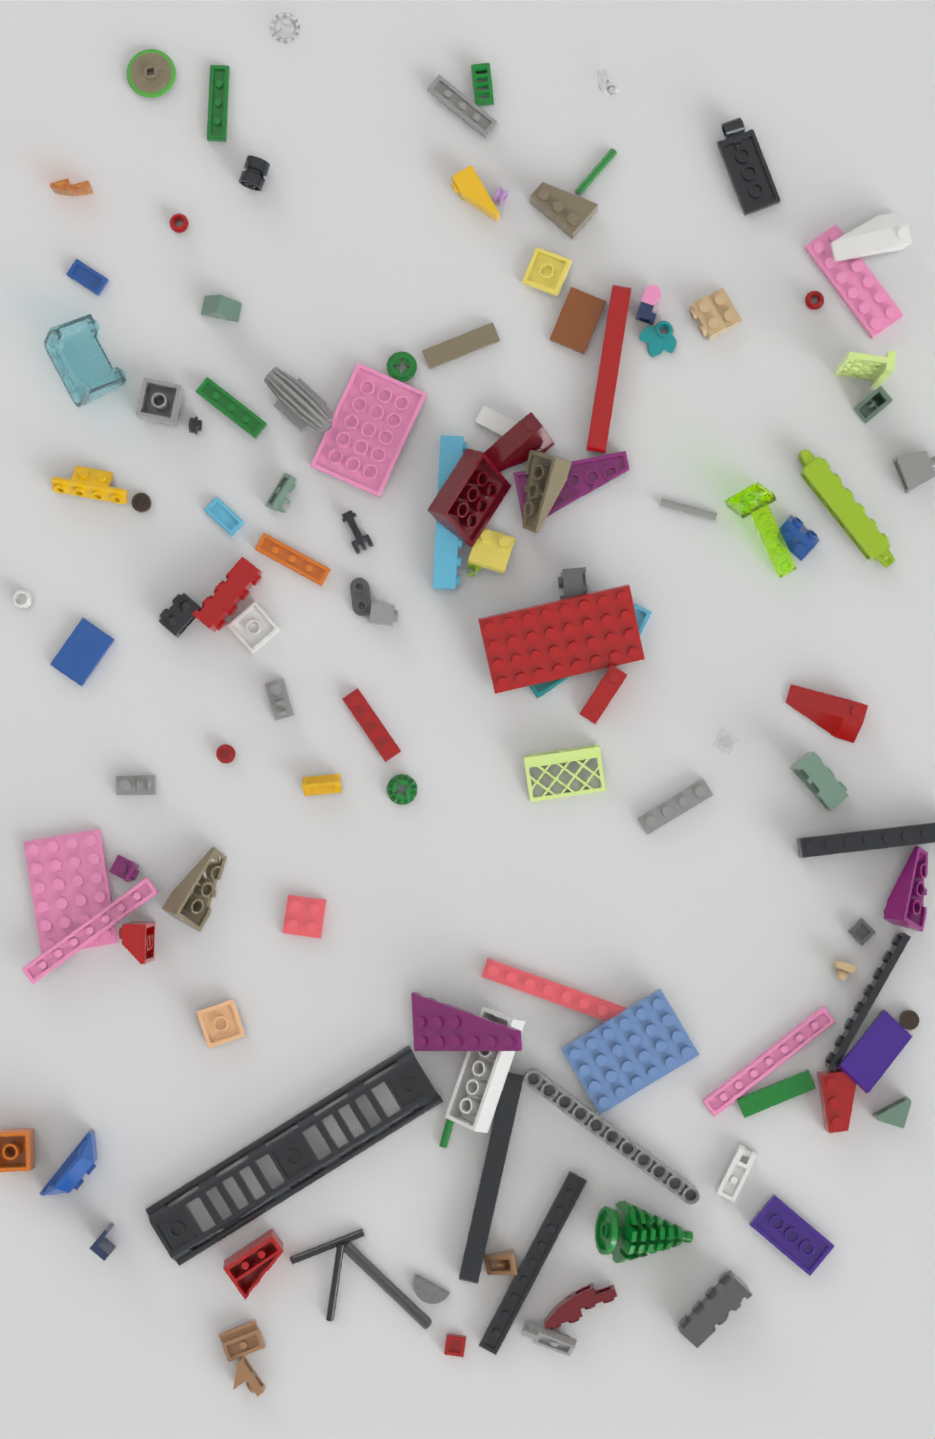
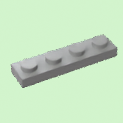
(462, 106)
(675, 806)

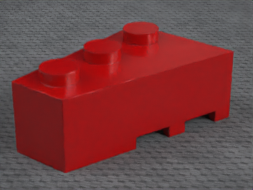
(836, 1099)
(253, 1261)

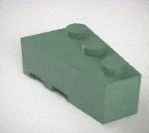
(820, 780)

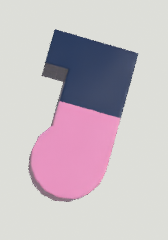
(650, 298)

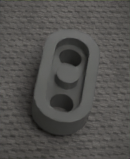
(361, 596)

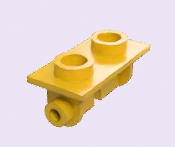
(321, 784)

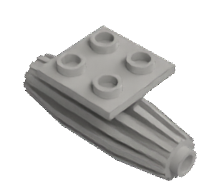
(298, 401)

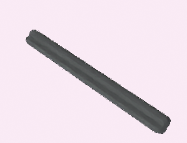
(394, 1292)

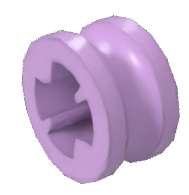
(500, 196)

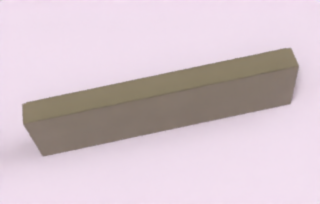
(461, 345)

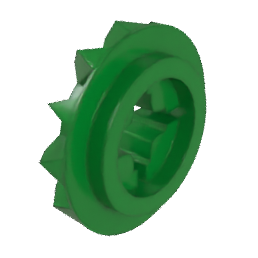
(395, 360)
(399, 798)

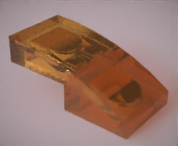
(65, 188)

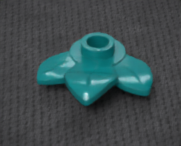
(656, 340)

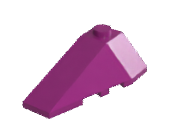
(906, 899)

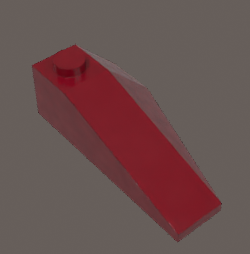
(516, 444)

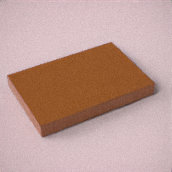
(577, 320)

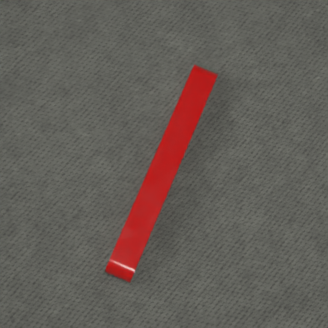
(608, 369)

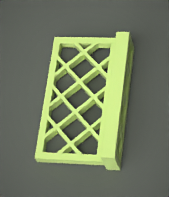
(867, 367)
(562, 756)

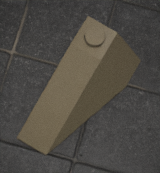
(544, 483)
(194, 894)

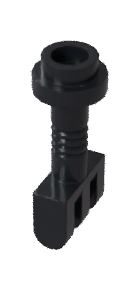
(349, 517)

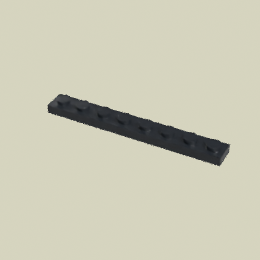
(870, 994)

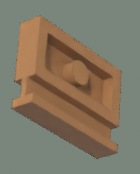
(242, 1340)

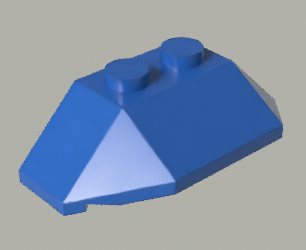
(71, 1172)

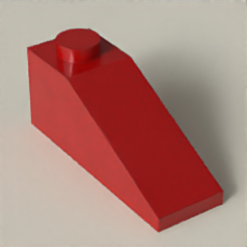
(603, 694)

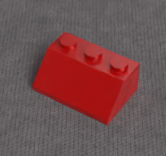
(139, 939)

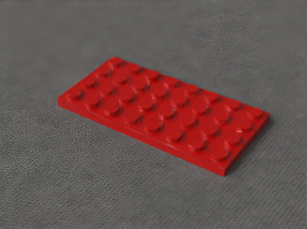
(561, 638)

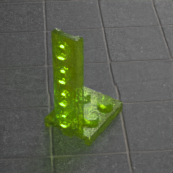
(755, 502)

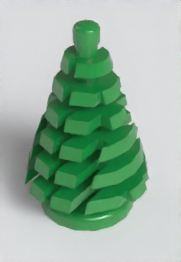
(635, 1233)

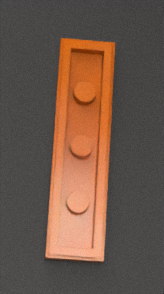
(292, 559)

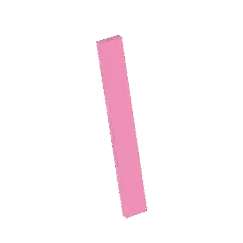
(90, 930)
(768, 1061)

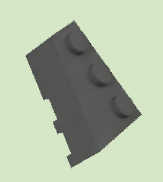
(573, 582)

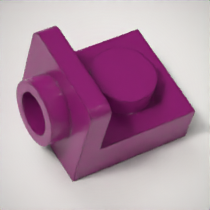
(125, 869)

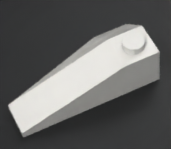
(877, 236)

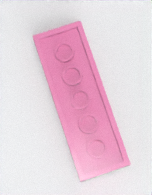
(855, 285)

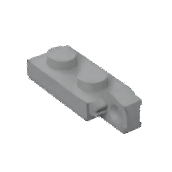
(548, 1338)

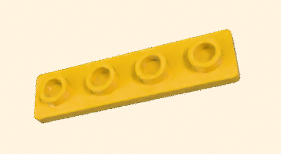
(90, 484)

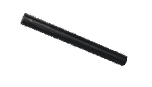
(327, 1246)
(335, 1282)

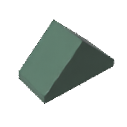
(221, 307)
(873, 404)
(895, 1113)

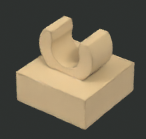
(843, 969)

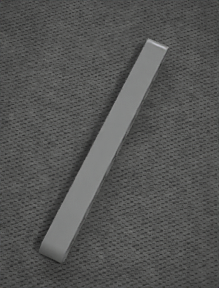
(616, 1144)

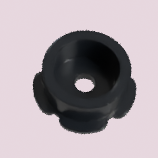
(195, 425)

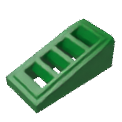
(482, 68)

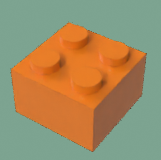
(17, 1150)

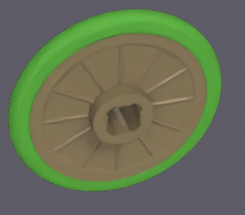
(150, 61)

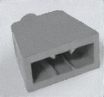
(914, 469)

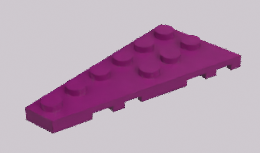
(583, 478)
(453, 1029)

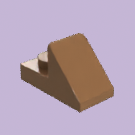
(247, 1373)

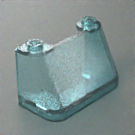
(82, 360)

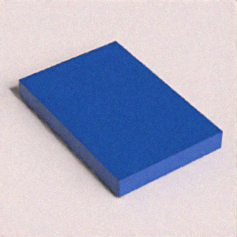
(82, 652)

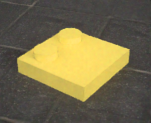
(547, 271)
(492, 551)

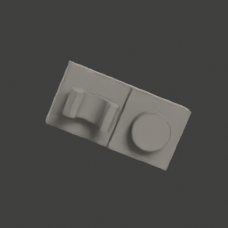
(279, 699)
(136, 785)

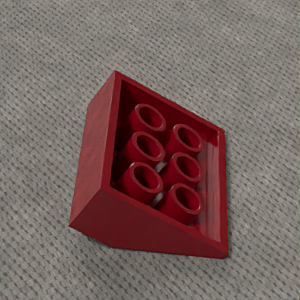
(469, 496)

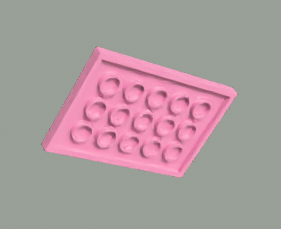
(368, 430)
(68, 885)

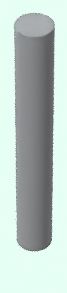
(688, 509)

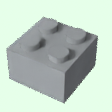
(160, 402)

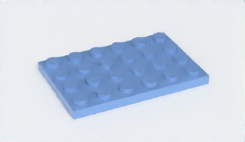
(629, 1051)

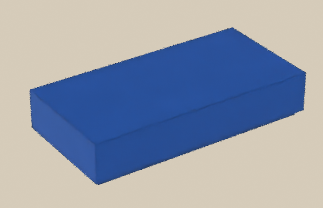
(87, 277)

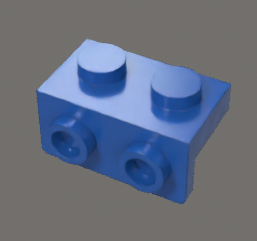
(797, 537)

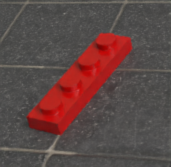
(371, 725)

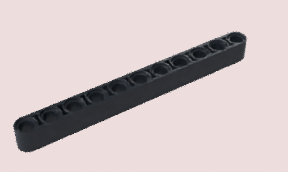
(491, 1178)

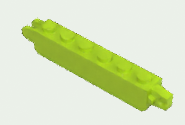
(845, 509)

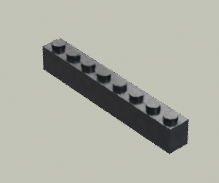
(866, 840)

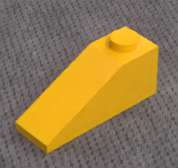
(471, 190)

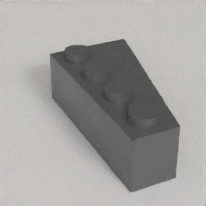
(714, 1308)

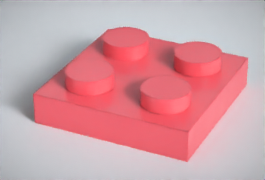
(304, 916)

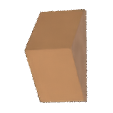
(501, 1263)

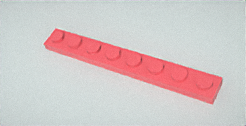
(550, 990)

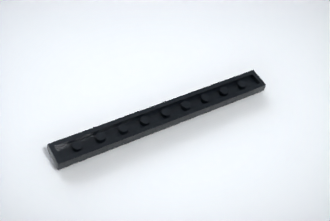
(532, 1262)

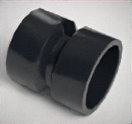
(253, 175)

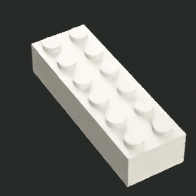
(482, 1080)

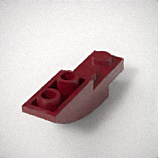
(570, 1307)

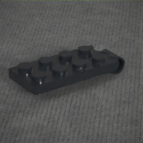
(747, 168)

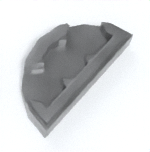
(428, 1291)

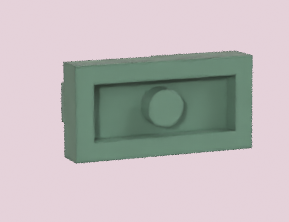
(283, 488)

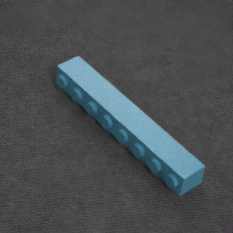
(446, 543)

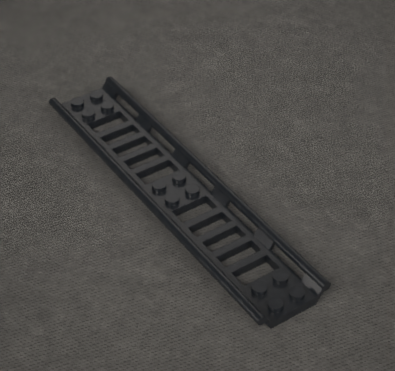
(292, 1156)

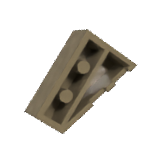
(563, 208)

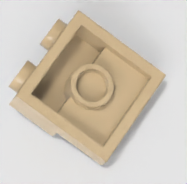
(714, 314)

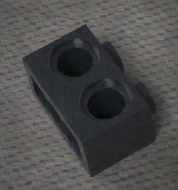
(184, 618)

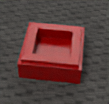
(455, 1345)

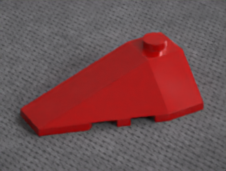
(832, 713)

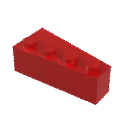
(228, 595)

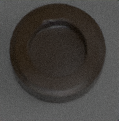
(141, 502)
(909, 1019)

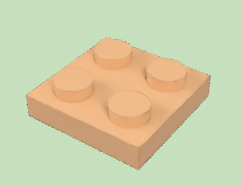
(221, 1023)

